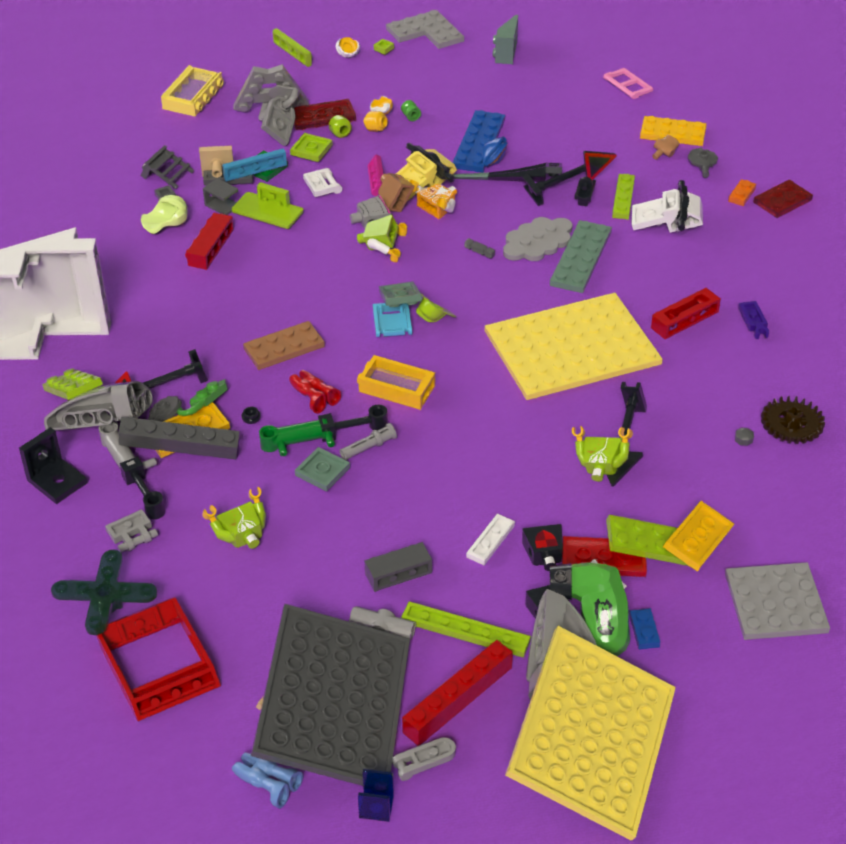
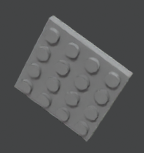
(776, 601)

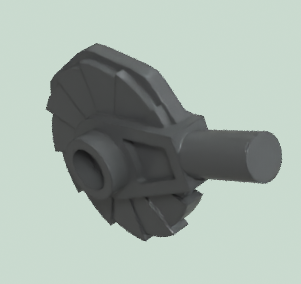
(703, 159)
(165, 408)

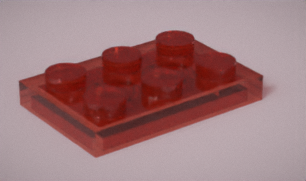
(783, 198)

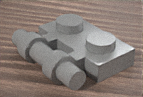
(129, 526)

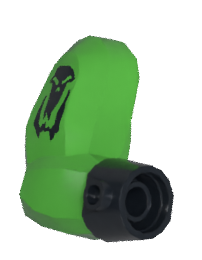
(601, 598)

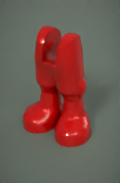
(316, 390)

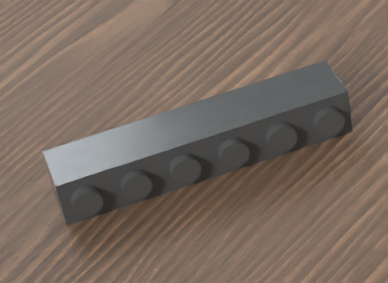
(178, 438)

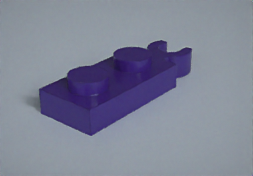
(754, 318)

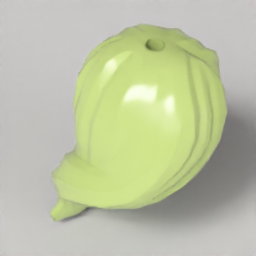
(169, 211)

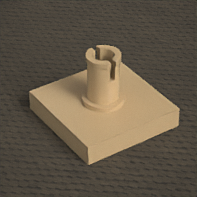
(213, 158)

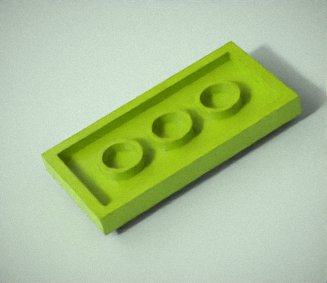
(71, 383)
(640, 538)

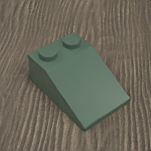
(506, 41)

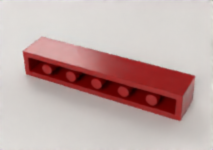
(457, 692)

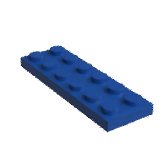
(481, 129)

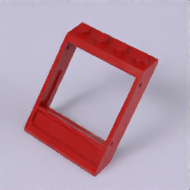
(169, 689)

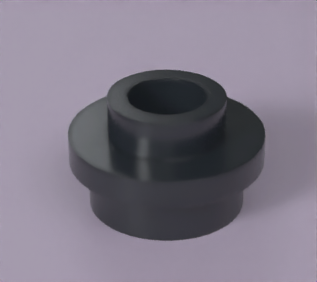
(251, 415)

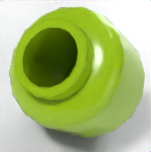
(340, 126)

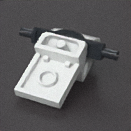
(676, 208)

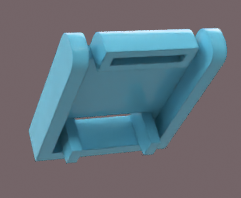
(392, 324)

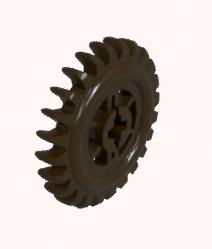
(795, 416)

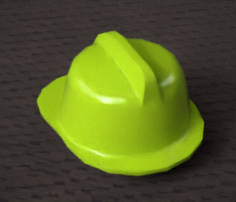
(430, 311)

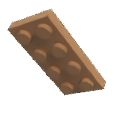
(283, 345)

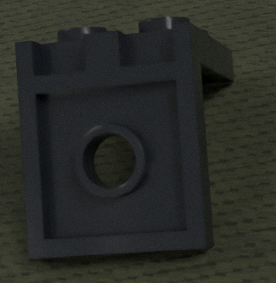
(49, 467)

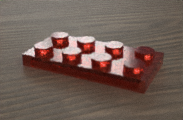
(321, 113)

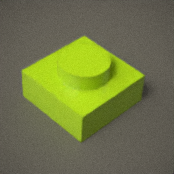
(383, 46)

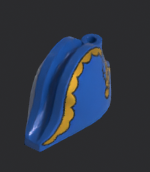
(494, 151)

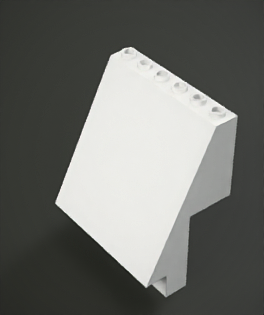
(50, 290)

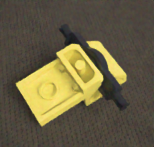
(427, 167)

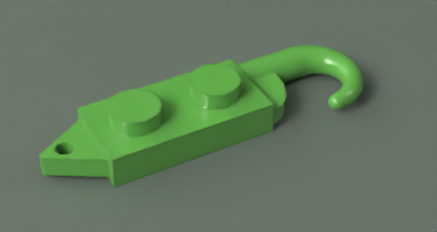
(204, 397)

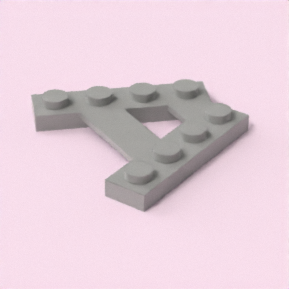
(254, 93)

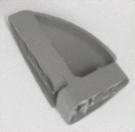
(552, 612)

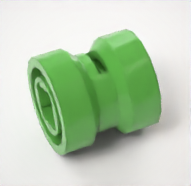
(410, 110)

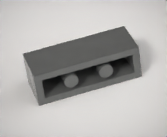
(398, 566)

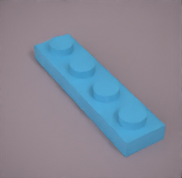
(254, 164)

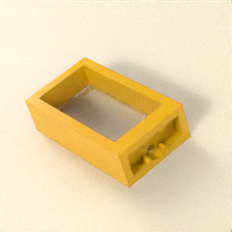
(396, 382)

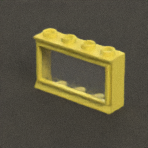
(191, 91)

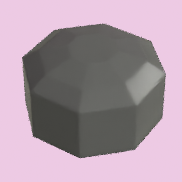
(744, 436)

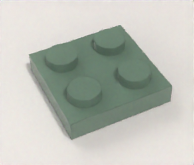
(322, 469)

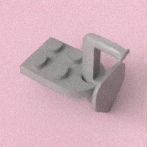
(279, 112)

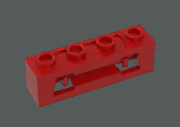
(685, 313)

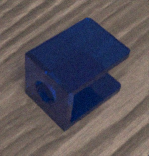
(377, 796)

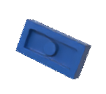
(644, 629)

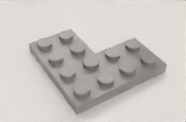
(430, 24)

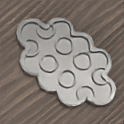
(537, 239)

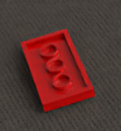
(585, 549)

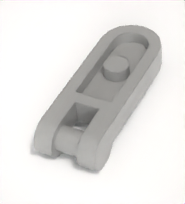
(424, 757)

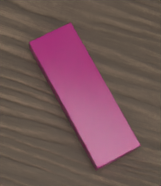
(375, 172)

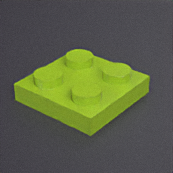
(311, 147)

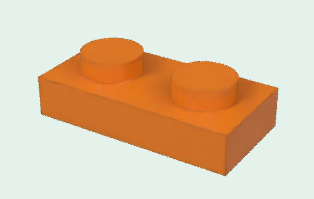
(742, 192)

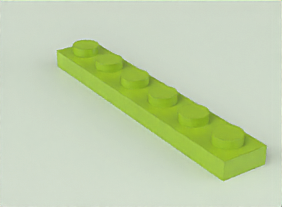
(465, 628)

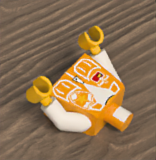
(435, 199)

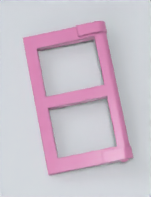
(633, 79)

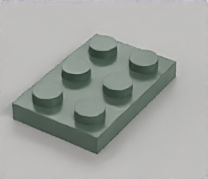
(400, 293)

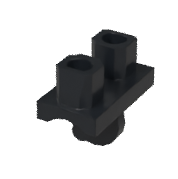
(585, 191)

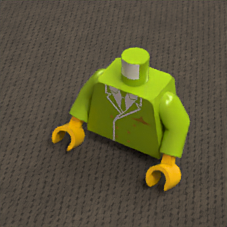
(602, 454)
(241, 524)

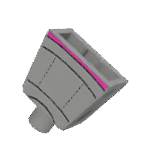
(369, 211)

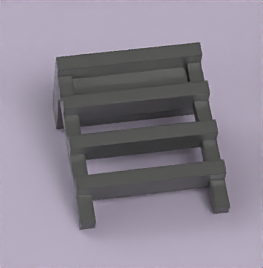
(158, 160)

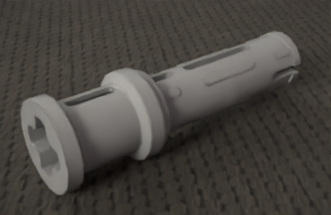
(376, 437)

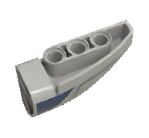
(118, 399)

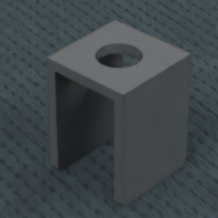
(220, 196)

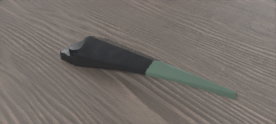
(536, 172)

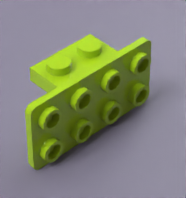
(269, 206)

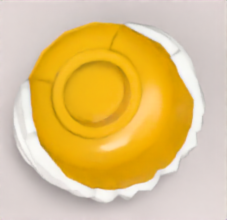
(347, 47)
(383, 105)

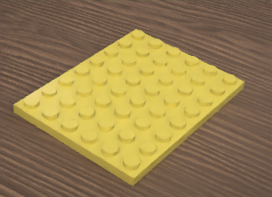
(572, 345)
(592, 733)

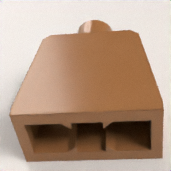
(395, 191)

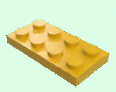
(684, 131)
(206, 417)
(698, 535)

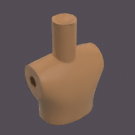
(665, 146)

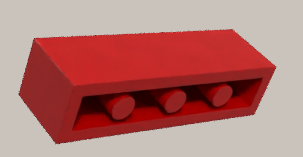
(209, 241)

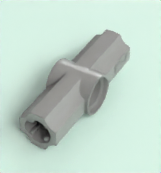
(384, 621)

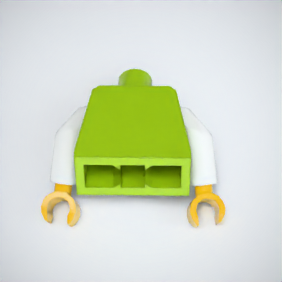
(381, 236)

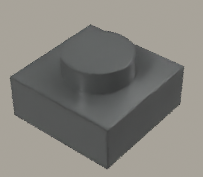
(161, 192)

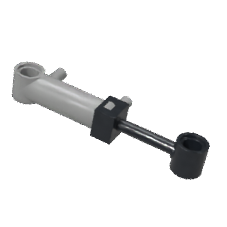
(132, 469)

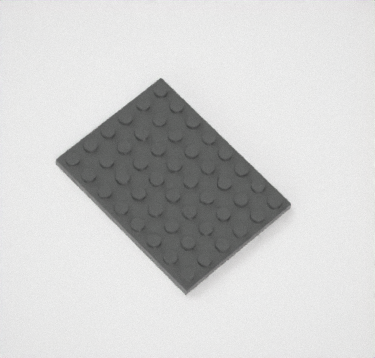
(331, 696)

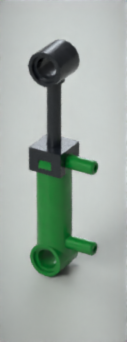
(323, 428)

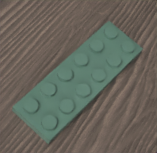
(580, 256)

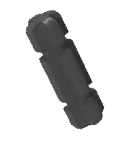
(479, 248)

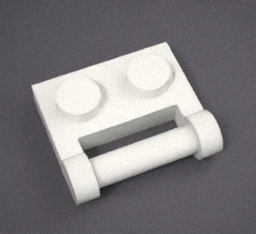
(318, 184)

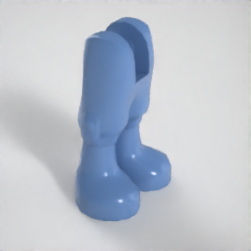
(257, 773)

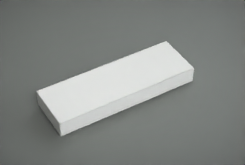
(490, 539)

